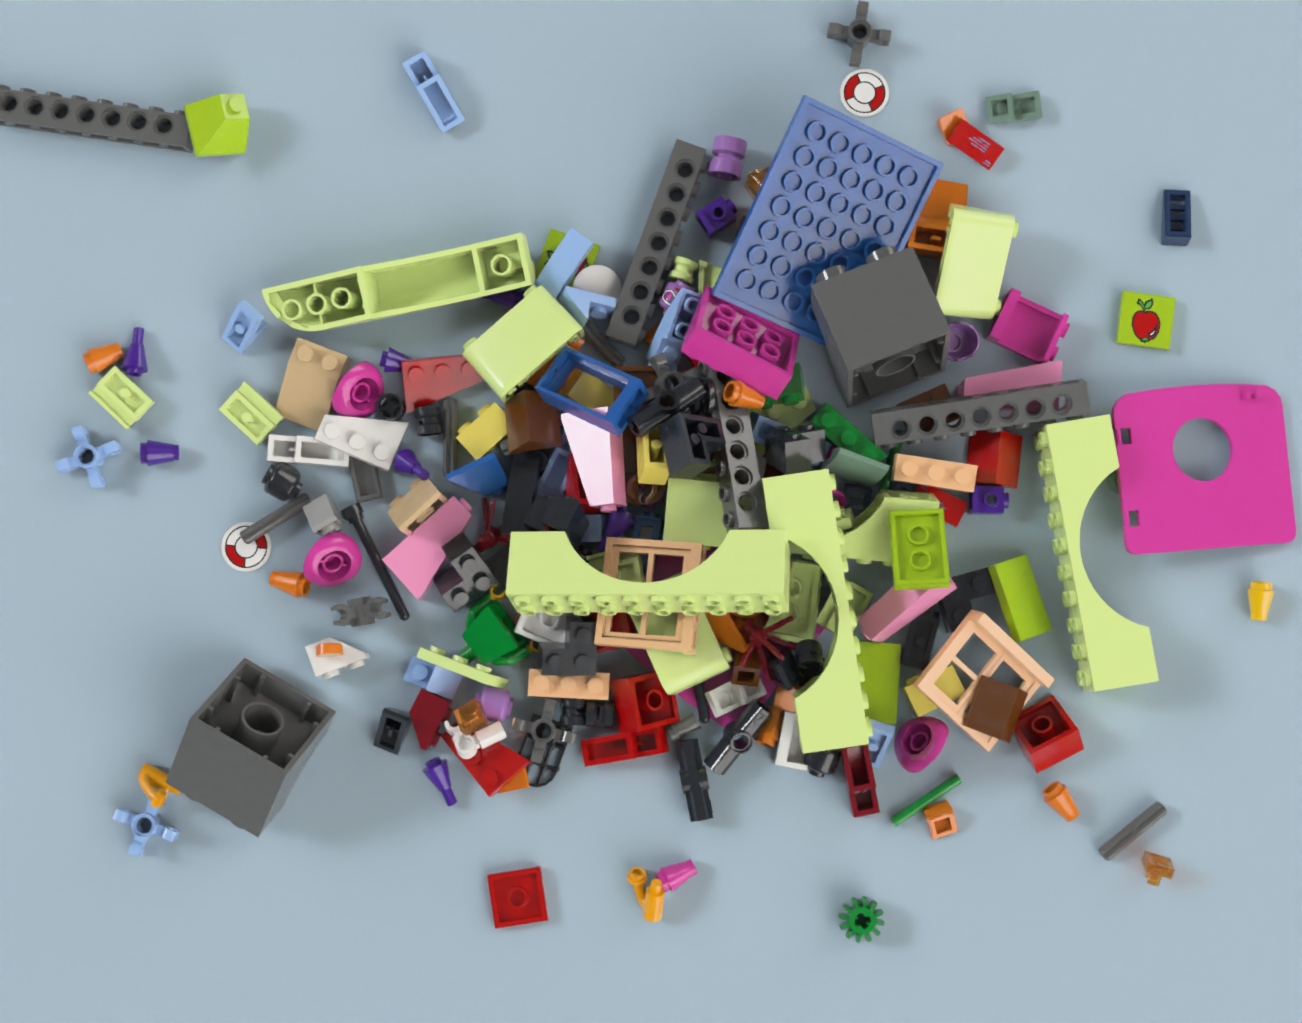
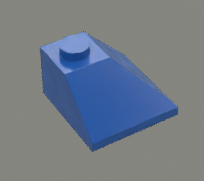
(481, 476)

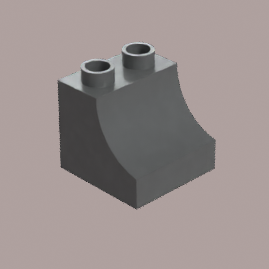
(880, 324)
(248, 746)

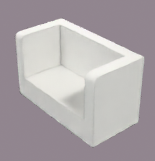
(788, 748)

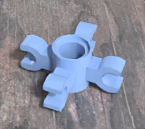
(77, 460)
(141, 836)

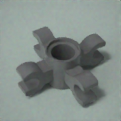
(839, 31)
(660, 365)
(360, 611)
(531, 727)

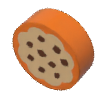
(329, 650)

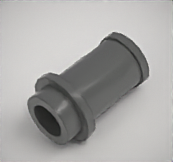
(683, 728)

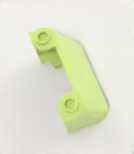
(974, 261)
(522, 342)
(683, 671)

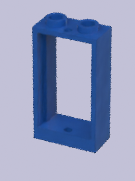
(627, 403)

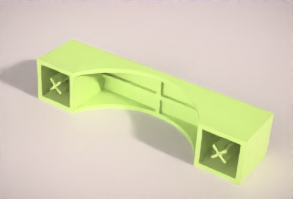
(697, 517)
(741, 576)
(1106, 645)
(832, 703)

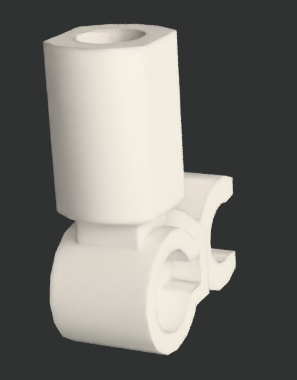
(468, 745)

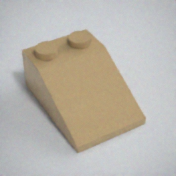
(310, 383)
(416, 505)

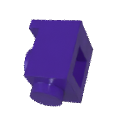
(714, 225)
(979, 505)

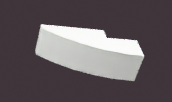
(303, 451)

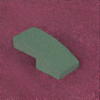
(1014, 108)

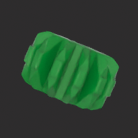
(855, 927)

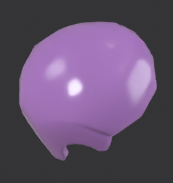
(963, 341)

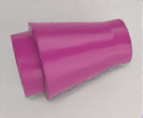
(676, 874)

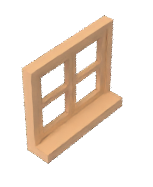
(687, 626)
(1004, 650)

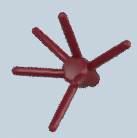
(491, 534)
(760, 638)

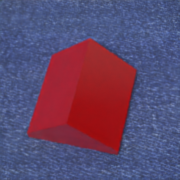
(996, 457)

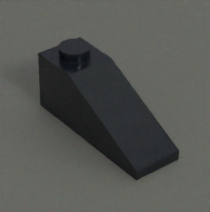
(784, 672)

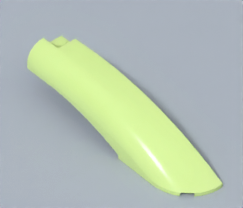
(404, 285)

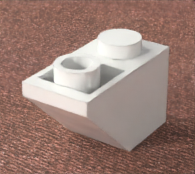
(330, 666)

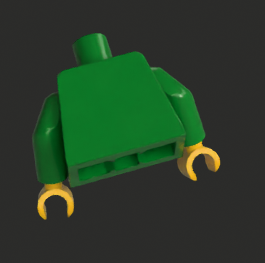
(492, 634)

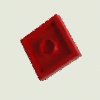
(517, 897)

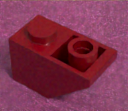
(427, 716)

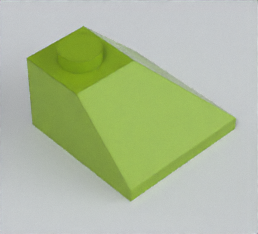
(218, 125)

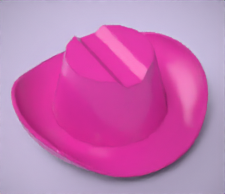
(358, 391)
(332, 560)
(919, 742)

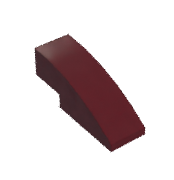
(859, 780)

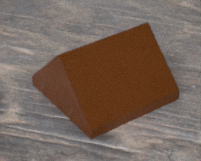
(531, 423)
(995, 708)

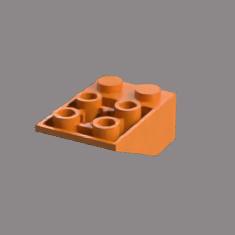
(930, 229)

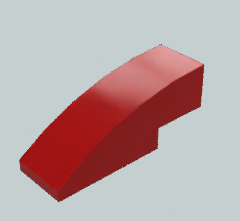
(624, 746)

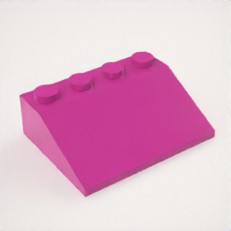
(741, 345)

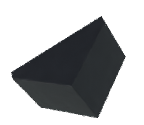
(392, 730)

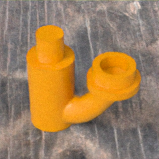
(153, 778)
(652, 898)

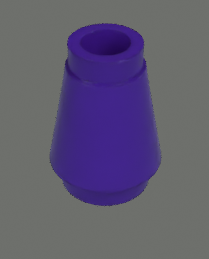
(158, 452)

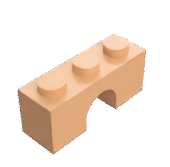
(934, 473)
(569, 686)

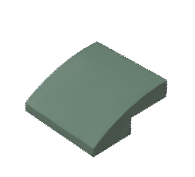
(854, 467)

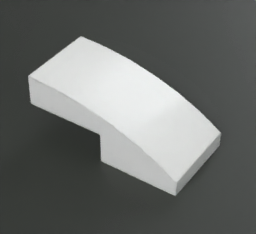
(731, 696)

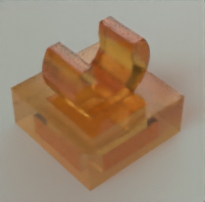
(471, 717)
(1157, 867)

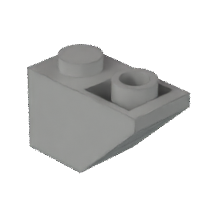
(323, 515)

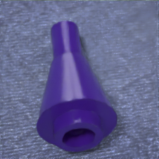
(507, 299)
(135, 359)
(392, 360)
(407, 463)
(616, 525)
(438, 774)

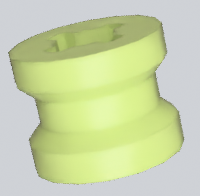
(683, 270)

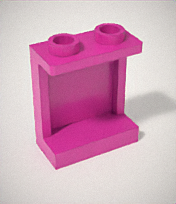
(1028, 328)

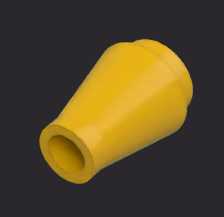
(1260, 598)

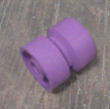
(728, 153)

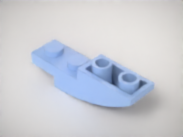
(673, 328)

